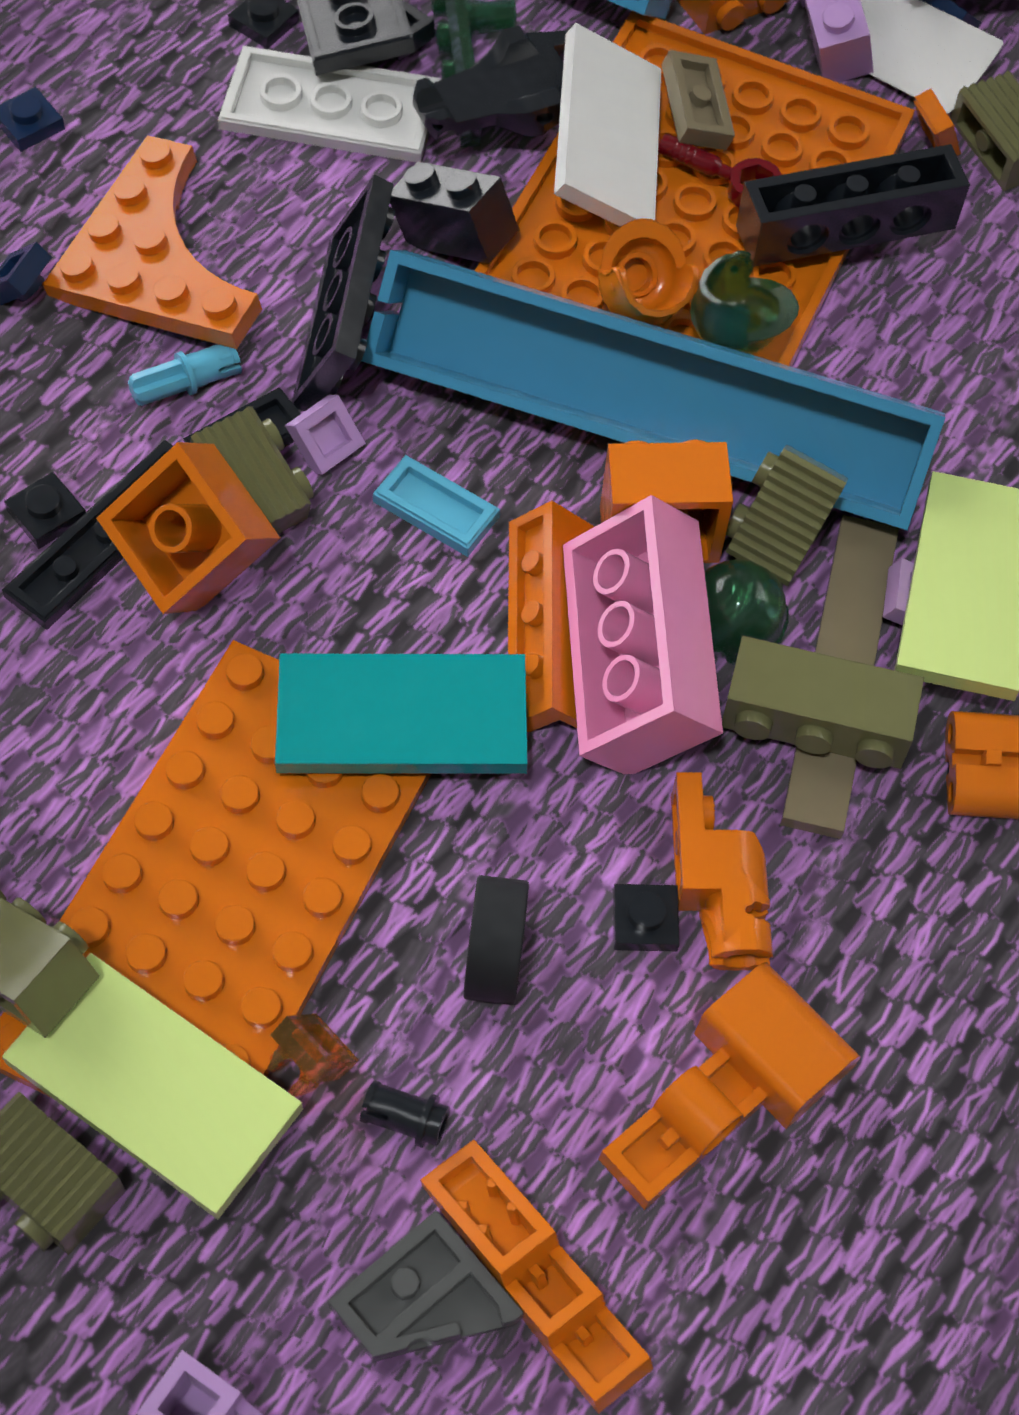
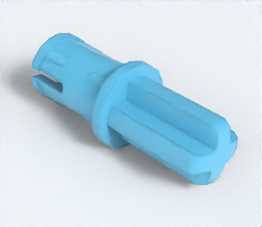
(184, 374)

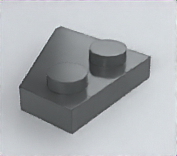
(423, 1295)

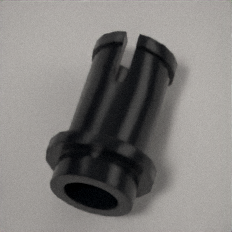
(405, 1113)

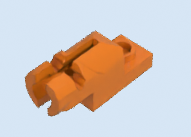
(721, 878)

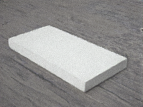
(342, 110)
(608, 129)

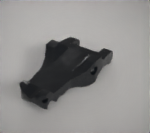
(507, 88)

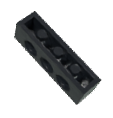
(851, 205)

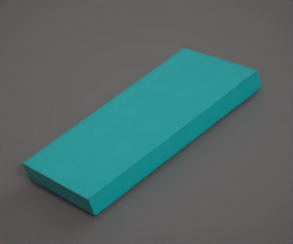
(401, 713)

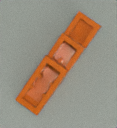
(538, 1274)

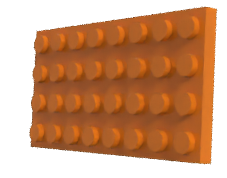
(232, 875)

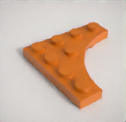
(136, 264)

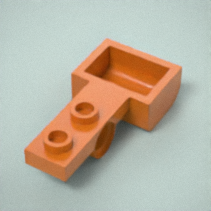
(765, 1053)

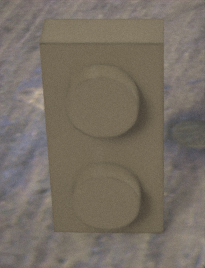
(697, 100)

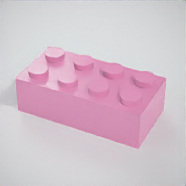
(641, 638)

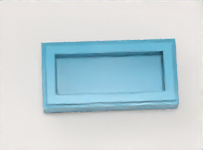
(436, 505)

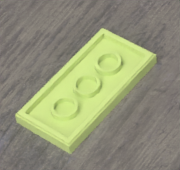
(965, 589)
(158, 1089)

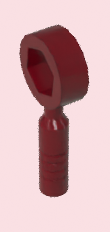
(713, 166)

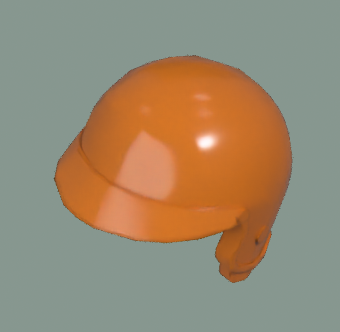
(646, 272)

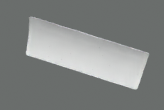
(926, 48)

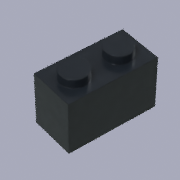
(454, 211)

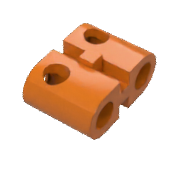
(982, 764)

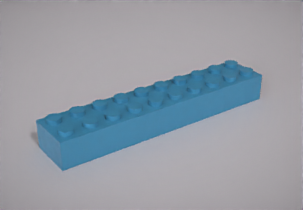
(645, 382)

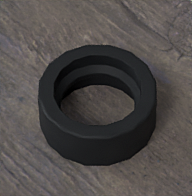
(496, 940)

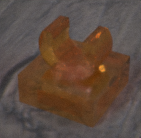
(313, 1049)

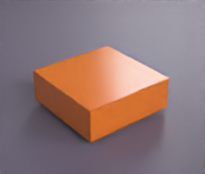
(935, 121)

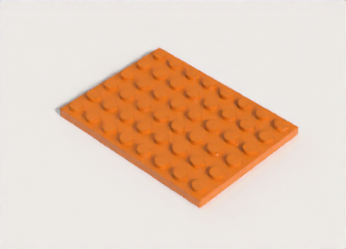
(775, 115)

